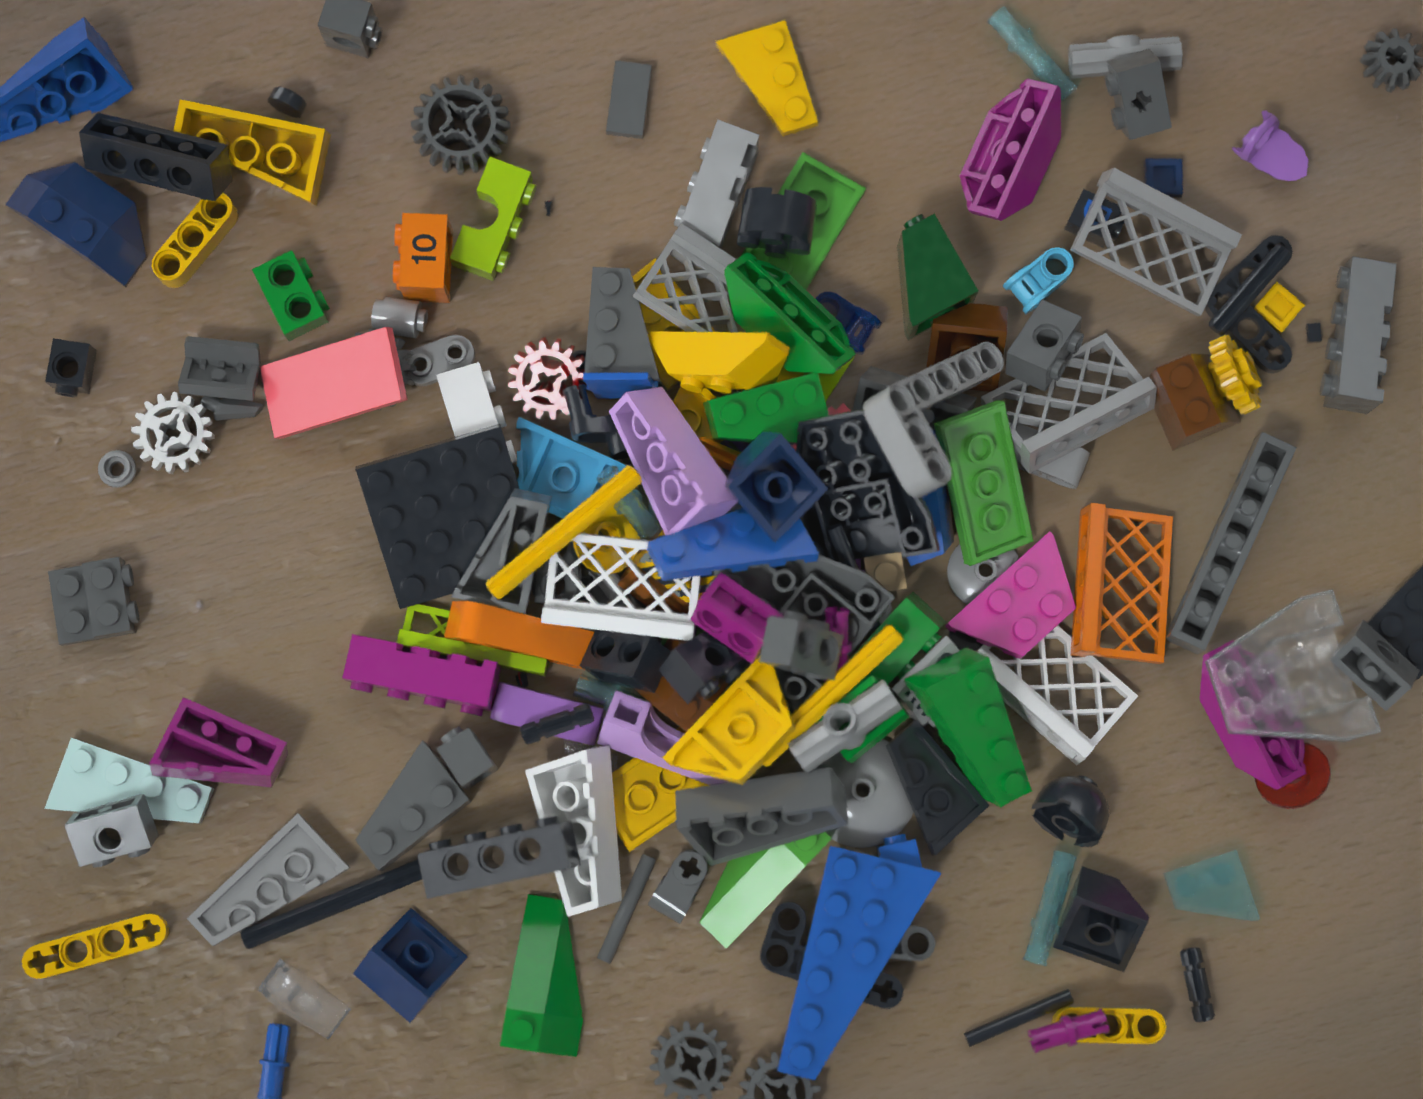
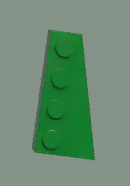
(973, 721)

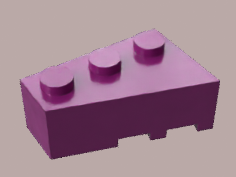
(217, 749)

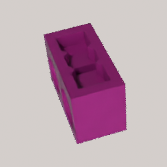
(733, 616)

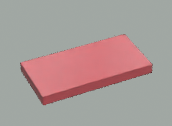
(333, 383)

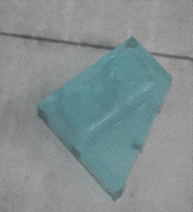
(1213, 888)

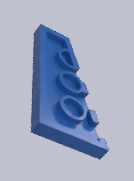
(727, 543)

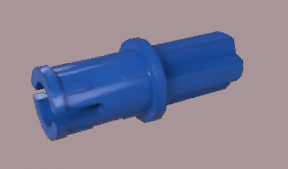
(274, 1061)

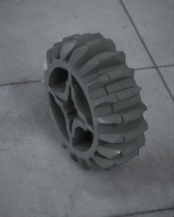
(448, 135)

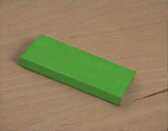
(835, 201)
(984, 482)

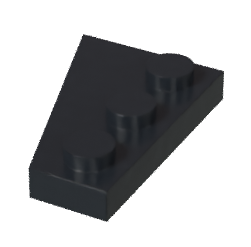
(934, 786)

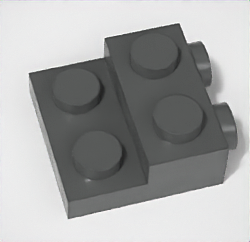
(93, 601)

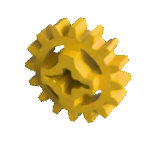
(1234, 374)

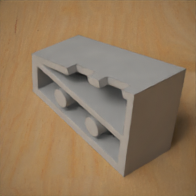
(720, 182)

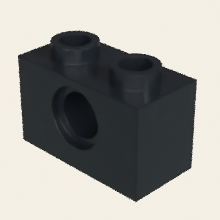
(702, 667)

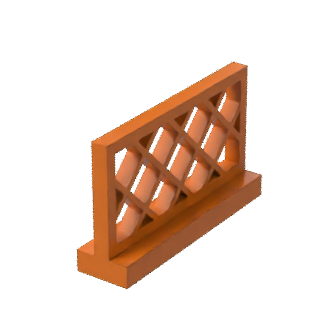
(1090, 584)

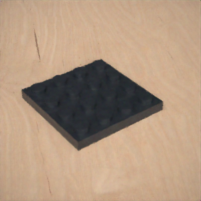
(436, 509)

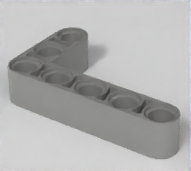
(902, 428)

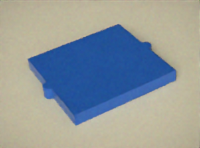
(617, 384)

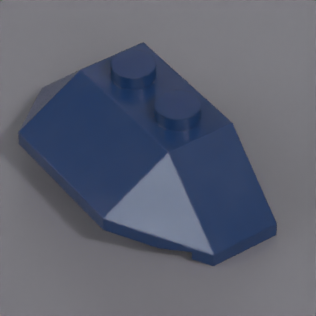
(84, 217)

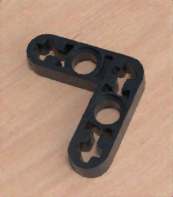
(1228, 286)

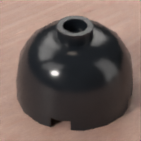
(1072, 808)

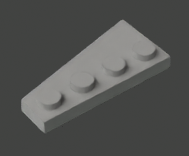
(276, 875)

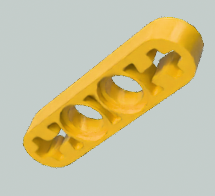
(95, 946)

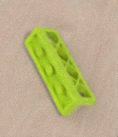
(446, 646)

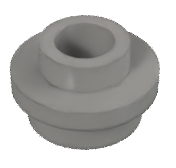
(109, 460)

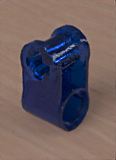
(851, 318)

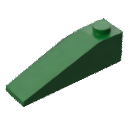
(544, 991)

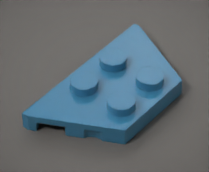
(558, 467)

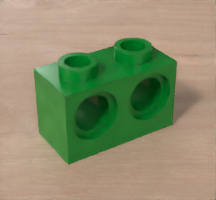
(284, 298)

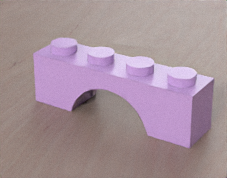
(637, 731)

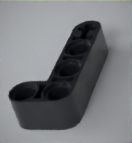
(792, 967)

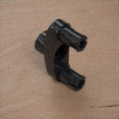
(590, 428)

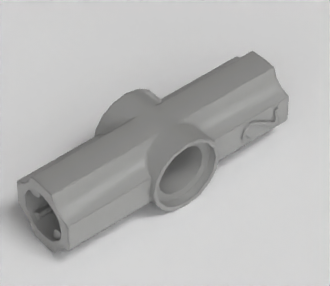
(1092, 58)
(825, 738)

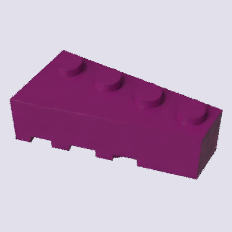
(421, 674)

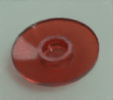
(1308, 789)

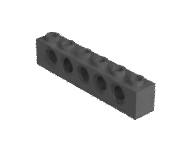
(1230, 543)

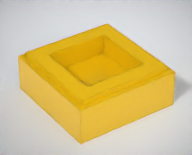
(1279, 307)

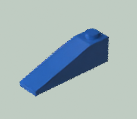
(62, 80)

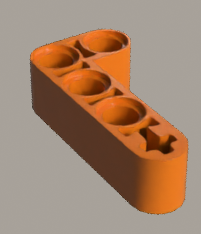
(516, 633)

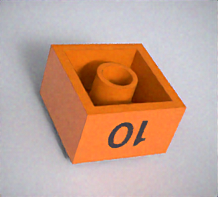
(425, 254)

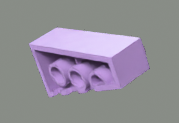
(672, 461)

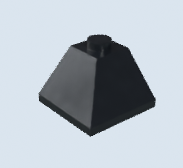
(1101, 921)

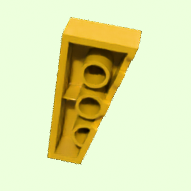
(265, 147)

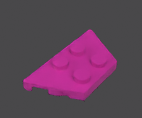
(1020, 603)

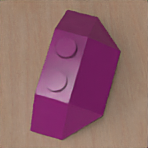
(1013, 151)
(1268, 759)

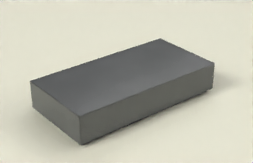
(628, 99)

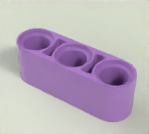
(523, 705)

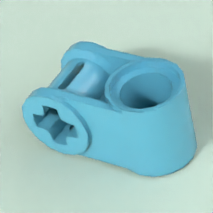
(1035, 282)

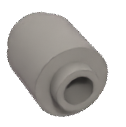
(401, 315)

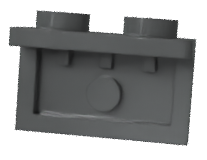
(220, 368)

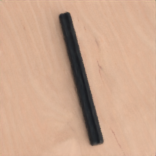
(331, 904)

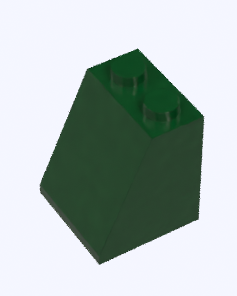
(930, 275)

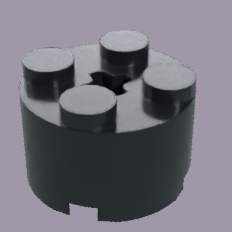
(777, 222)

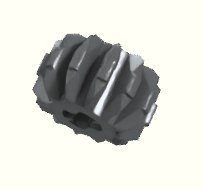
(1405, 67)

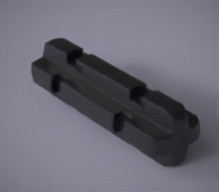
(557, 723)
(1197, 984)

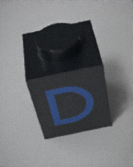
(1110, 211)

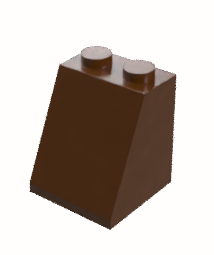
(1189, 401)

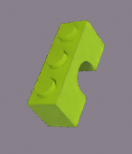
(484, 250)

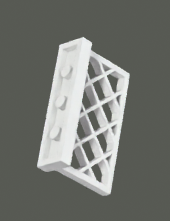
(616, 617)
(1039, 711)

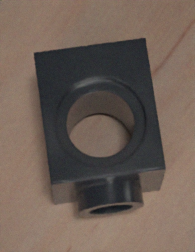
(63, 353)

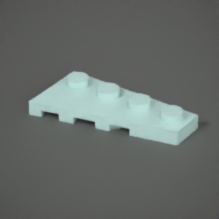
(99, 777)

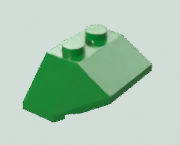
(775, 303)

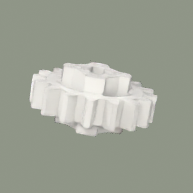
(168, 446)

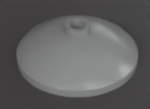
(883, 810)

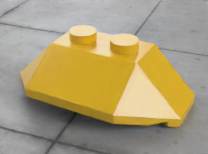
(720, 359)

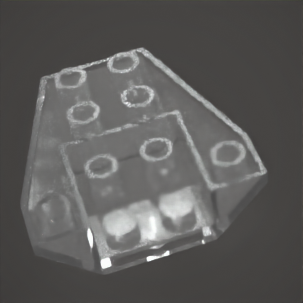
(1283, 679)

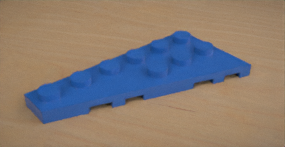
(854, 930)

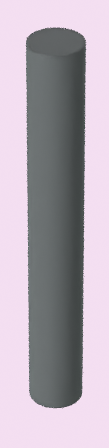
(626, 908)

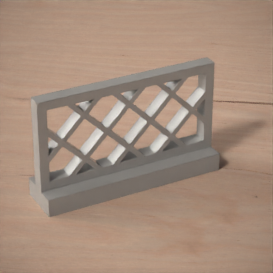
(1162, 210)
(700, 260)
(1092, 420)

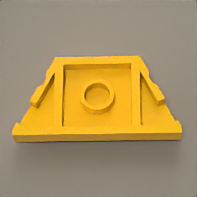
(737, 729)

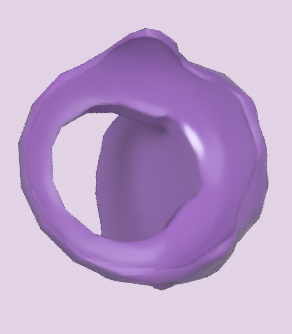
(1273, 150)

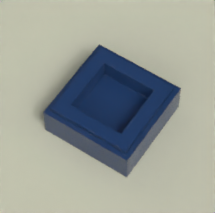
(1164, 175)

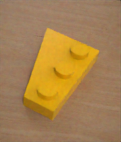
(773, 74)

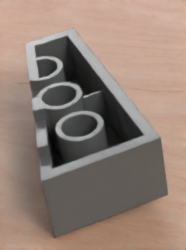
(1359, 336)
(760, 814)

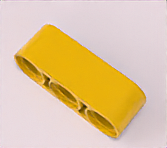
(193, 257)
(1127, 1024)

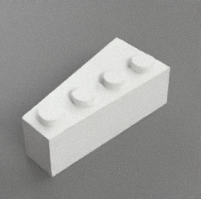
(582, 791)

